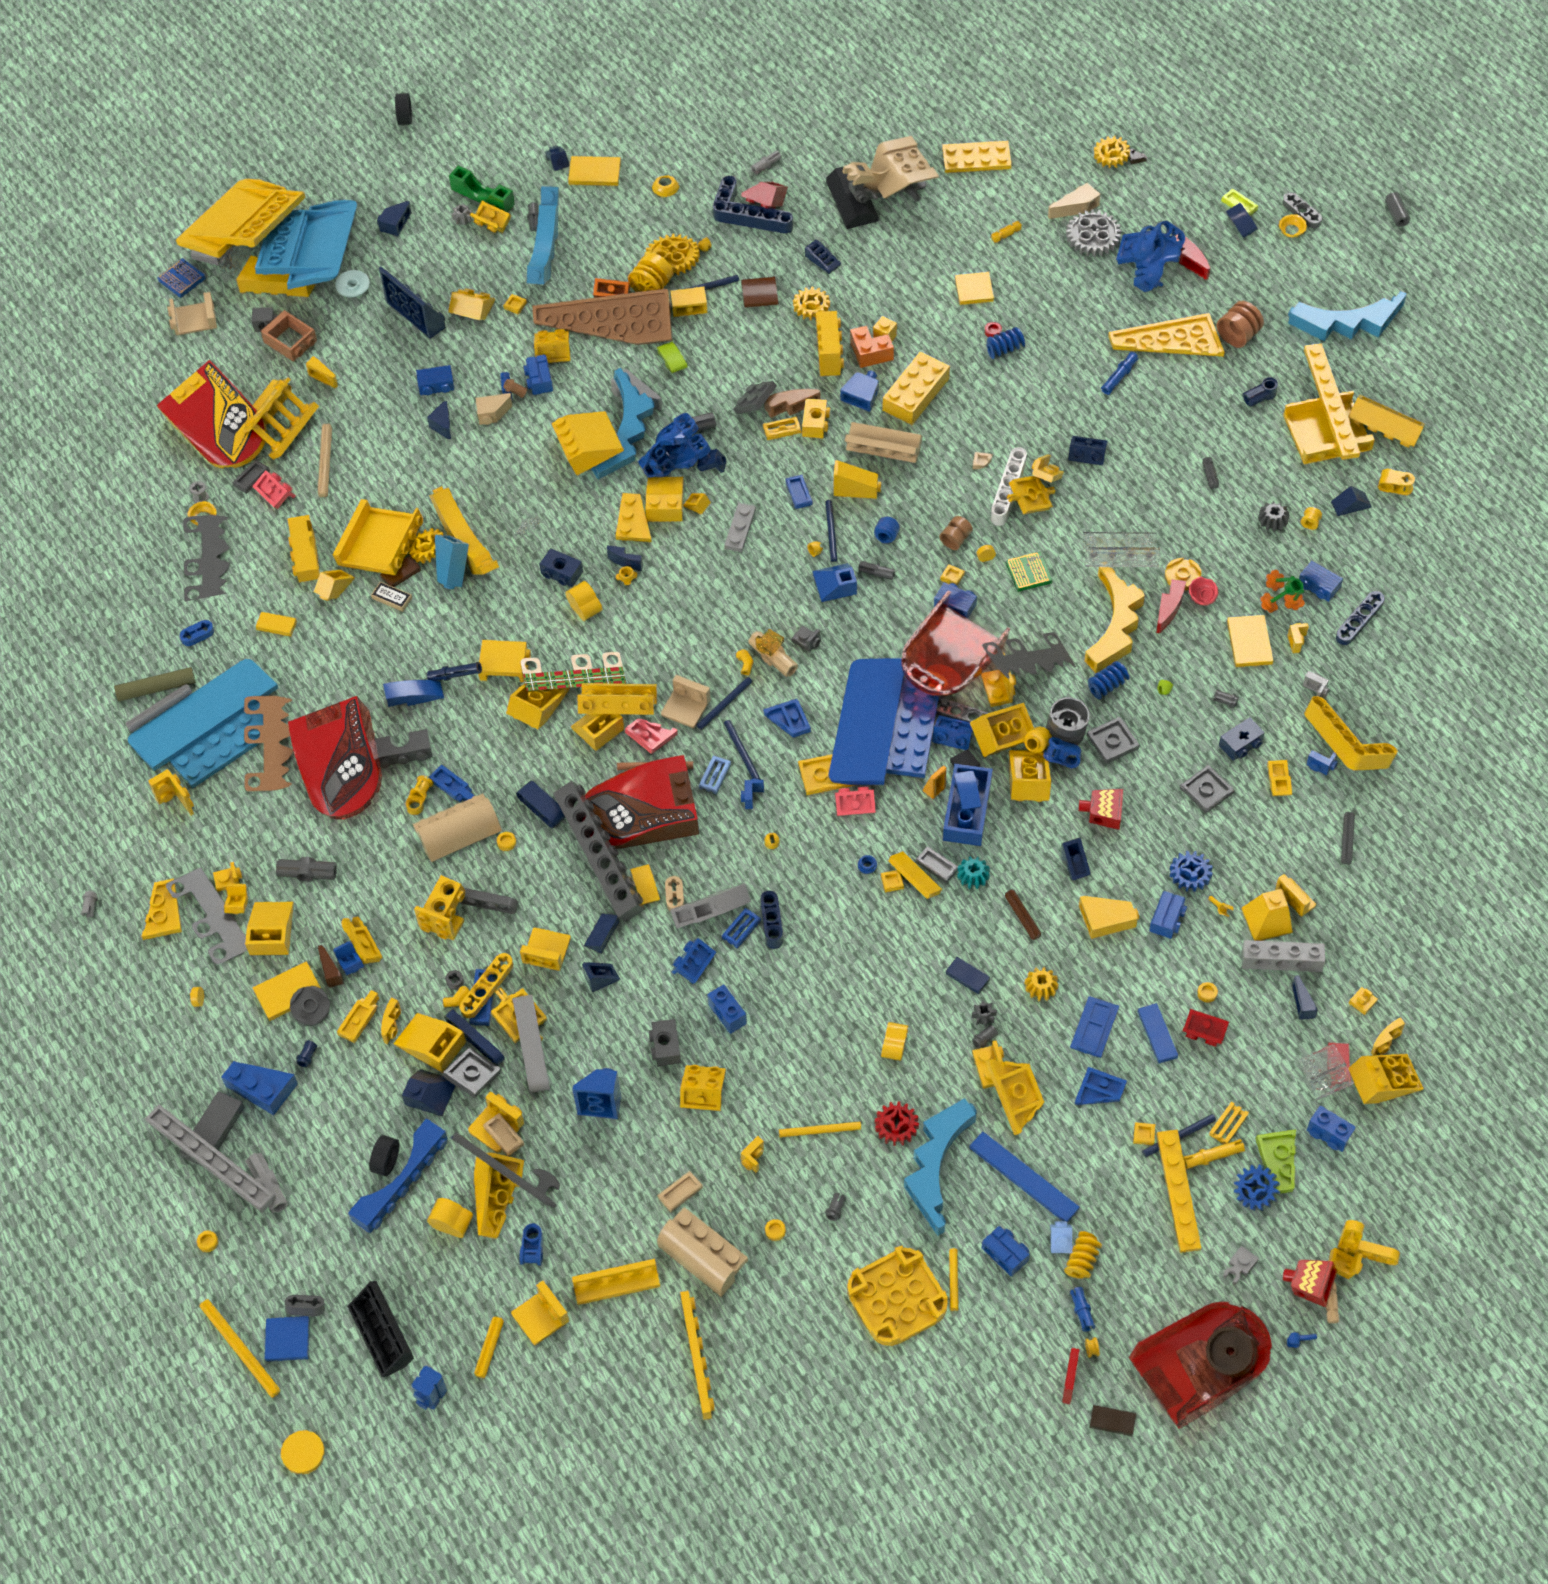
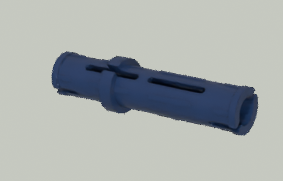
(453, 672)

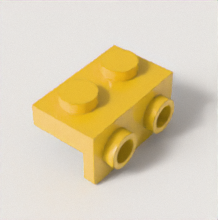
(492, 217)

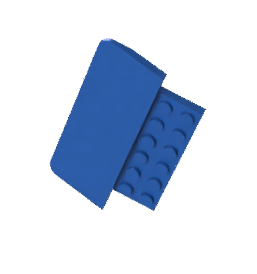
(882, 725)

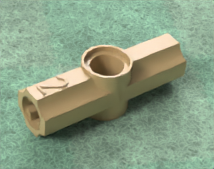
(778, 659)

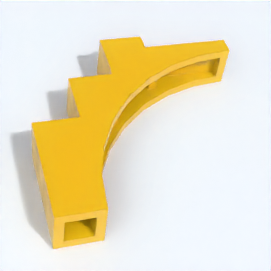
(1116, 641)

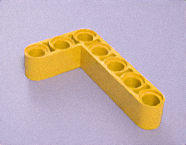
(1344, 742)

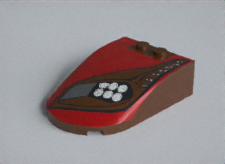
(646, 804)

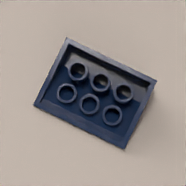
(411, 305)

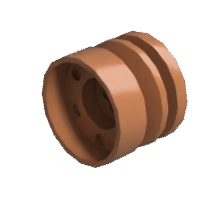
(1240, 324)

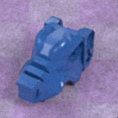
(1152, 251)
(674, 448)

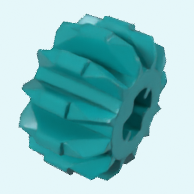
(966, 874)

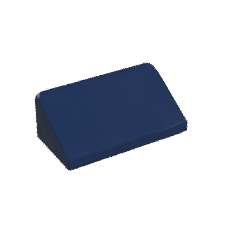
(602, 932)

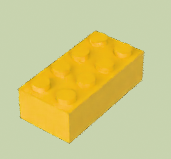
(916, 388)

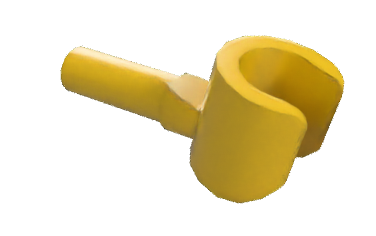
(1222, 907)

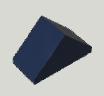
(440, 420)
(1350, 501)
(599, 975)

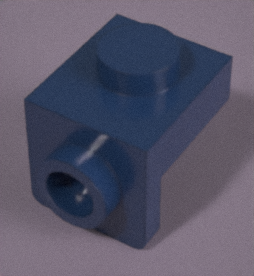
(558, 157)
(714, 459)

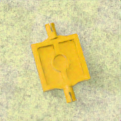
(1030, 494)
(505, 1013)

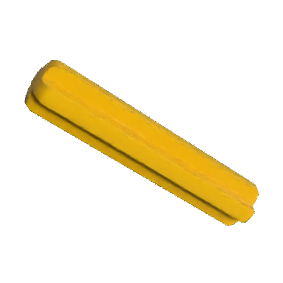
(488, 1347)

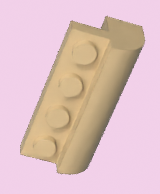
(883, 442)
(457, 827)
(701, 1251)

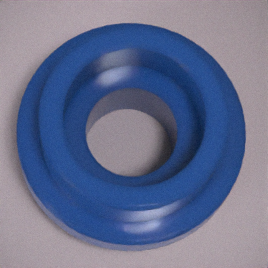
(867, 859)

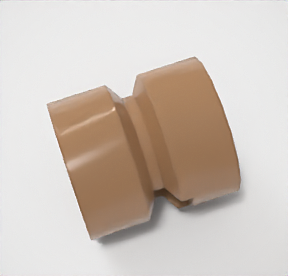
(956, 532)

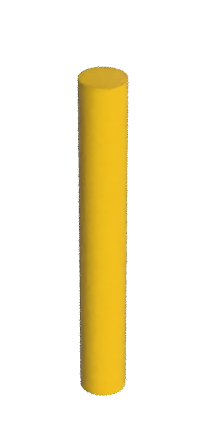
(953, 1274)

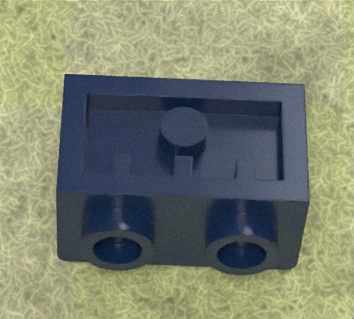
(1087, 450)

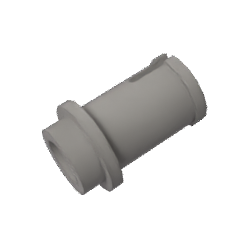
(89, 903)

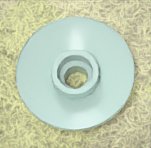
(352, 283)

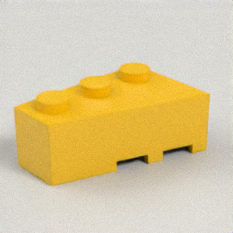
(304, 548)

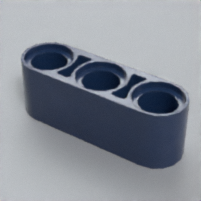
(541, 804)
(771, 911)

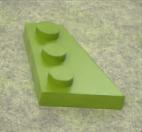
(1278, 1154)

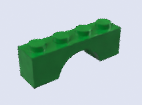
(466, 184)

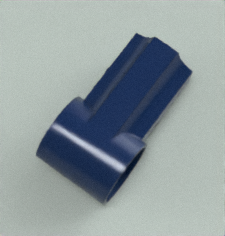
(1262, 392)

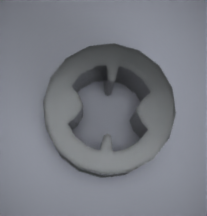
(454, 973)

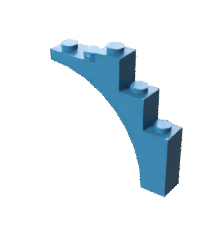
(635, 408)

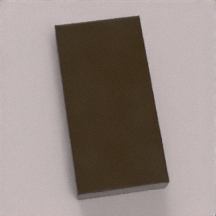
(1112, 1420)

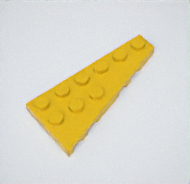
(1180, 336)

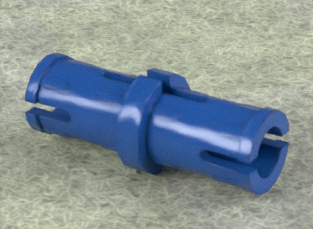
(1082, 1309)

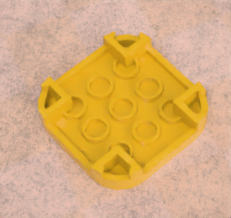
(897, 1296)

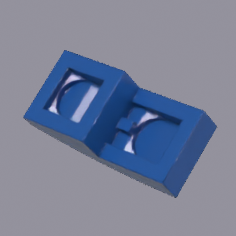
(967, 790)

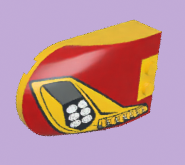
(212, 417)

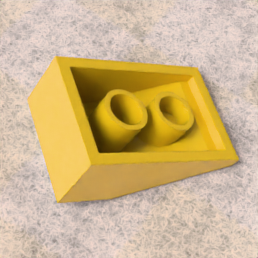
(664, 499)
(534, 706)
(1001, 729)
(1029, 776)

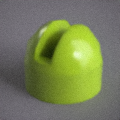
(1164, 687)

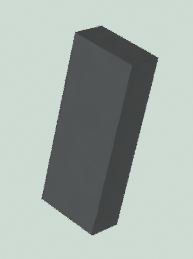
(217, 1121)

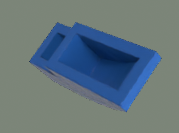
(412, 692)

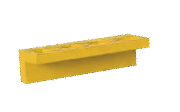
(616, 1281)

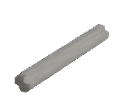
(158, 707)

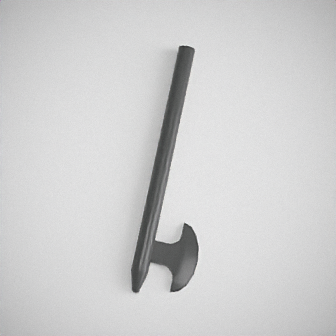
(545, 1178)

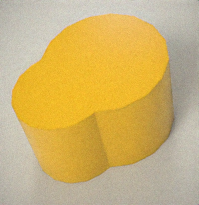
(583, 600)
(450, 1217)

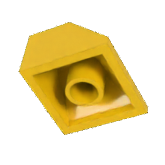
(1268, 916)

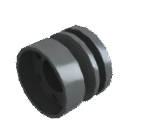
(1068, 720)

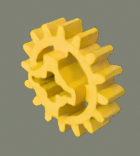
(1111, 151)
(811, 302)
(424, 546)

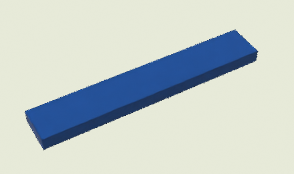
(1024, 1177)

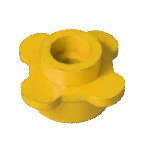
(626, 571)

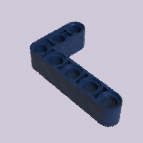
(746, 215)

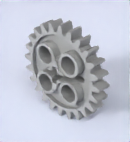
(1093, 233)

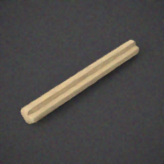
(324, 464)

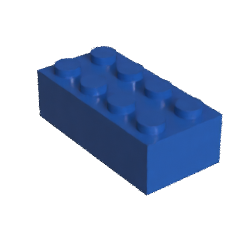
(967, 825)

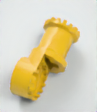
(418, 794)

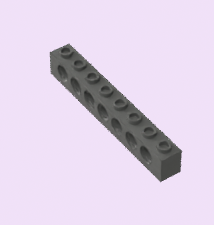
(566, 798)

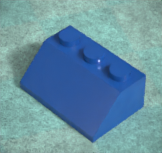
(598, 1094)

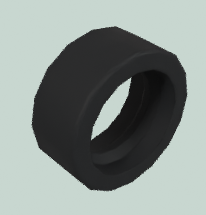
(403, 109)
(384, 1155)

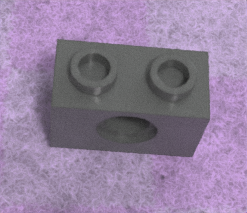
(661, 1032)

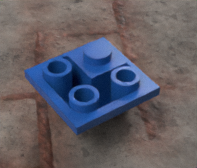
(835, 582)

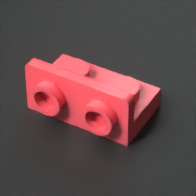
(273, 489)
(855, 802)

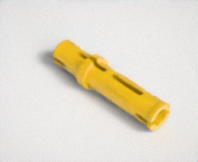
(1209, 1155)

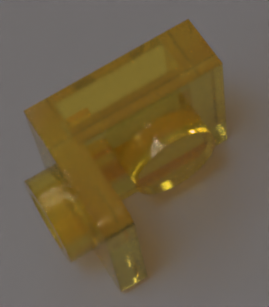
(769, 642)

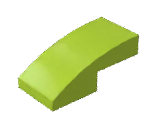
(672, 357)

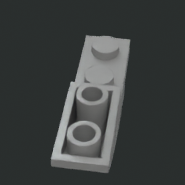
(710, 906)

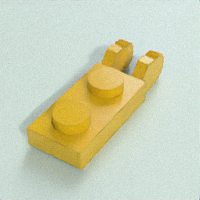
(361, 940)

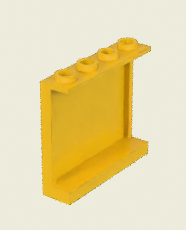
(1313, 433)
(377, 539)

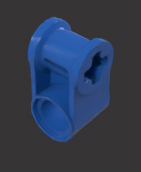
(1062, 752)
(532, 1249)

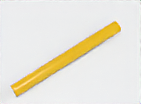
(819, 1129)

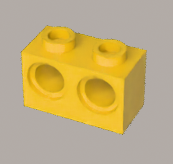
(439, 898)

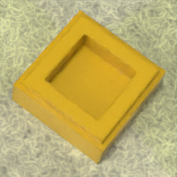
(515, 304)
(952, 575)
(892, 881)
(1144, 1133)

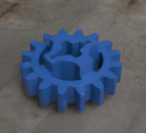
(1189, 873)
(1256, 1195)

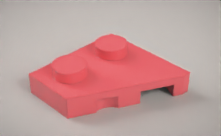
(649, 734)

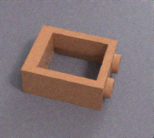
(282, 323)

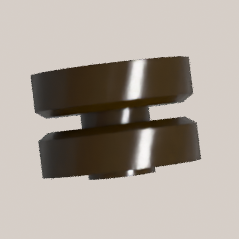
(1244, 1356)

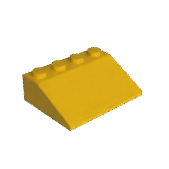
(587, 439)

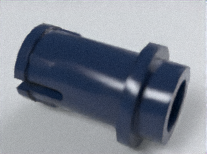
(306, 1054)

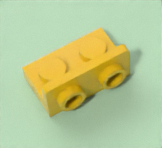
(1042, 470)
(1295, 895)
(982, 1055)

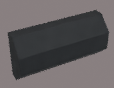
(851, 211)
(380, 1330)

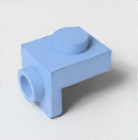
(1061, 1237)

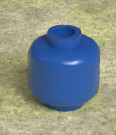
(886, 529)

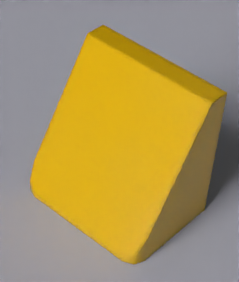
(697, 502)

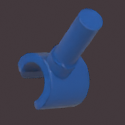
(1295, 1338)

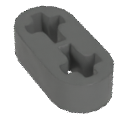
(304, 1305)

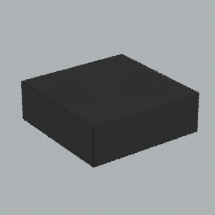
(965, 758)

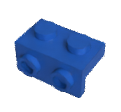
(1330, 1128)

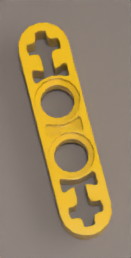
(489, 987)

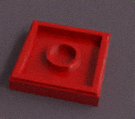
(1070, 1376)

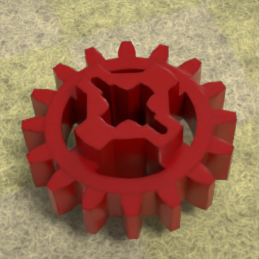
(887, 1119)

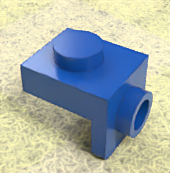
(1321, 763)
(751, 786)
(348, 958)

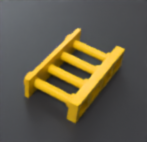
(296, 422)
(617, 698)

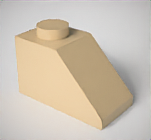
(492, 408)

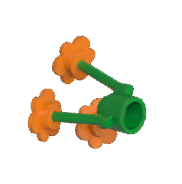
(1293, 588)

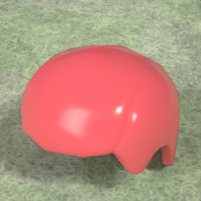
(1203, 591)

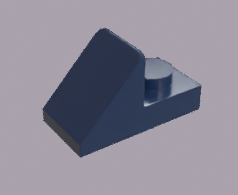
(1076, 861)

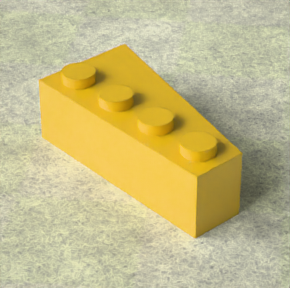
(829, 343)

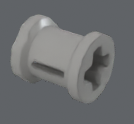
(194, 490)

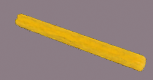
(240, 1348)

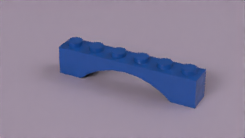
(371, 1209)

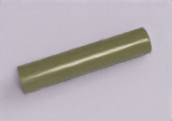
(154, 684)

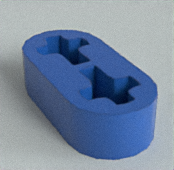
(196, 633)

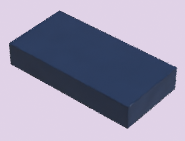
(967, 975)

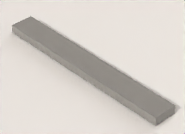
(210, 1158)

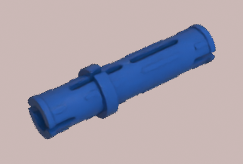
(1124, 368)

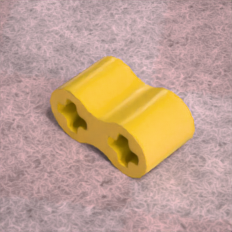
(894, 1041)

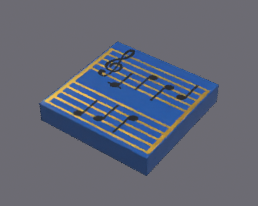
(181, 278)

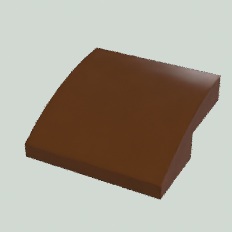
(759, 292)

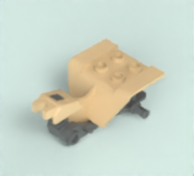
(894, 170)

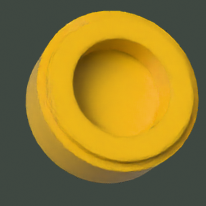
(986, 553)
(506, 841)
(1207, 992)
(197, 996)
(775, 1230)
(207, 1241)

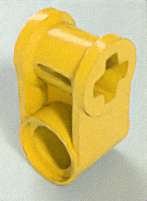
(1395, 481)

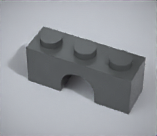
(416, 749)

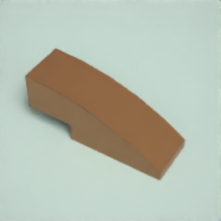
(790, 401)

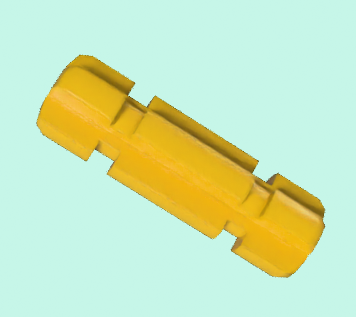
(1006, 231)

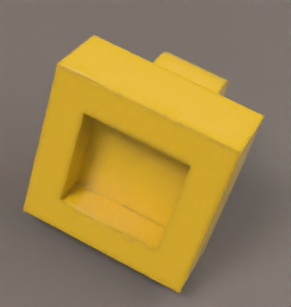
(1363, 1000)

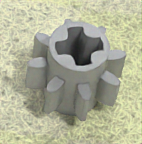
(462, 214)

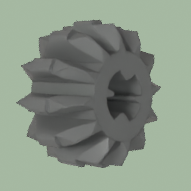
(1273, 516)

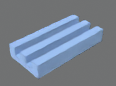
(709, 787)

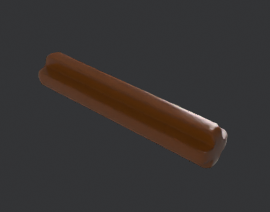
(1023, 914)

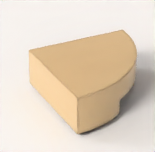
(981, 459)

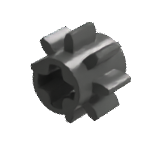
(984, 1014)

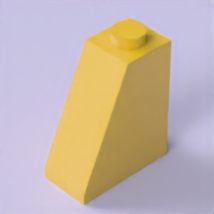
(855, 481)
(1107, 915)

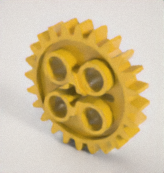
(677, 251)

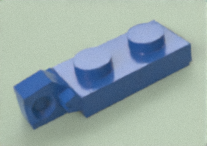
(451, 784)

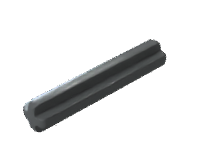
(1348, 838)

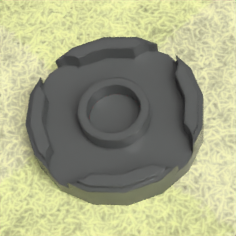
(309, 1005)

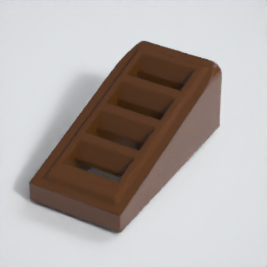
(331, 972)

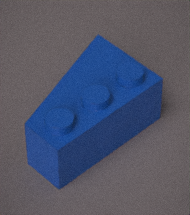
(260, 1085)

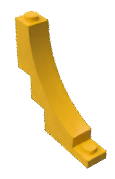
(478, 557)

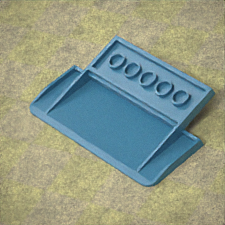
(308, 244)
(207, 726)

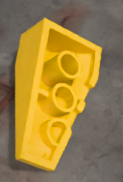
(494, 1193)

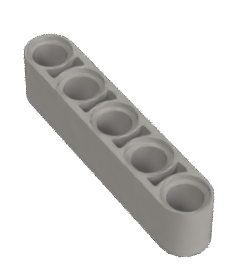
(531, 1043)

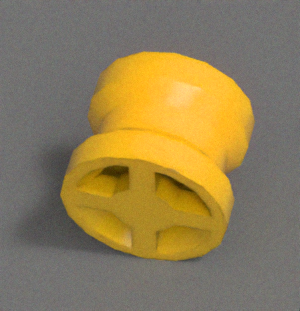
(1311, 518)

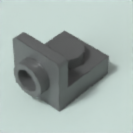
(806, 638)

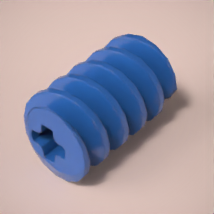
(1003, 341)
(1108, 679)

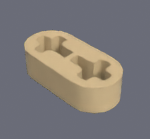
(670, 894)

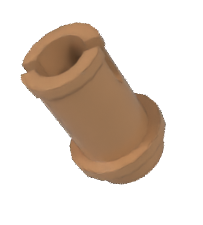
(511, 386)

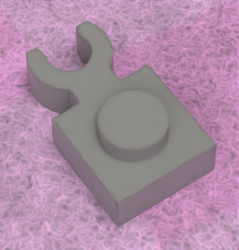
(1242, 1263)

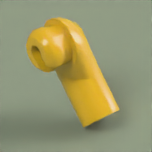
(744, 656)
(457, 998)

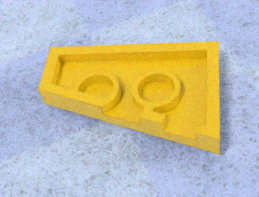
(632, 520)
(163, 912)

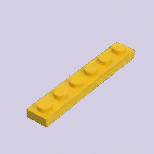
(1178, 1191)
(699, 1362)

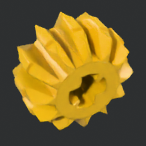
(1044, 990)

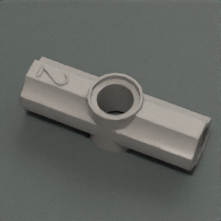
(266, 1177)

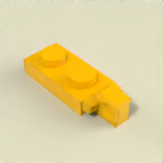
(358, 1017)

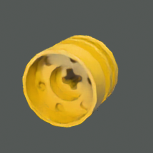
(650, 273)

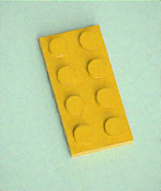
(976, 156)

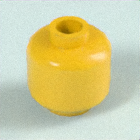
(1037, 739)

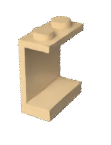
(193, 317)

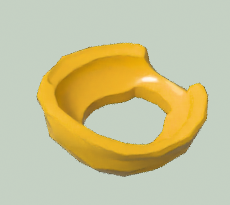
(665, 191)
(1293, 219)
(199, 507)

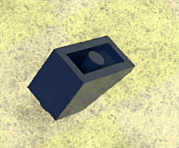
(394, 218)

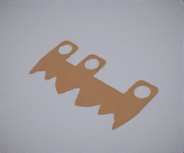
(271, 733)

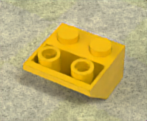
(471, 304)
(598, 728)

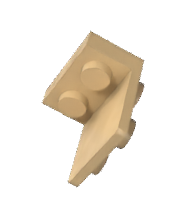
(686, 702)

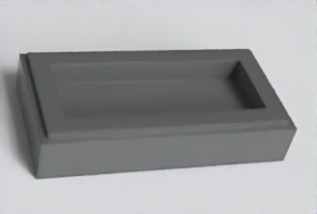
(249, 476)

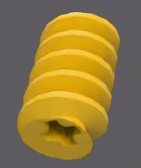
(1083, 1255)

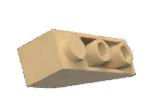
(1080, 200)

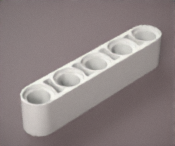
(1014, 469)

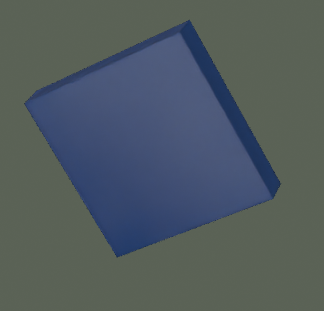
(287, 1338)

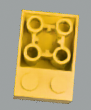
(269, 928)
(431, 1041)
(1384, 1077)

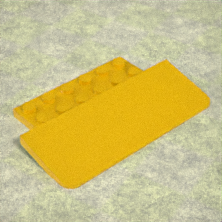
(240, 217)

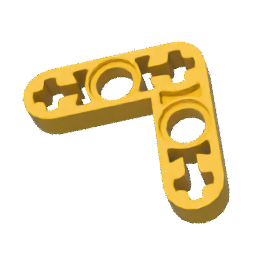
(1351, 1243)

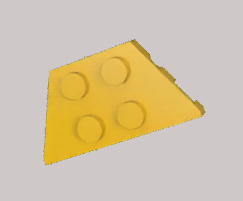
(1016, 1091)

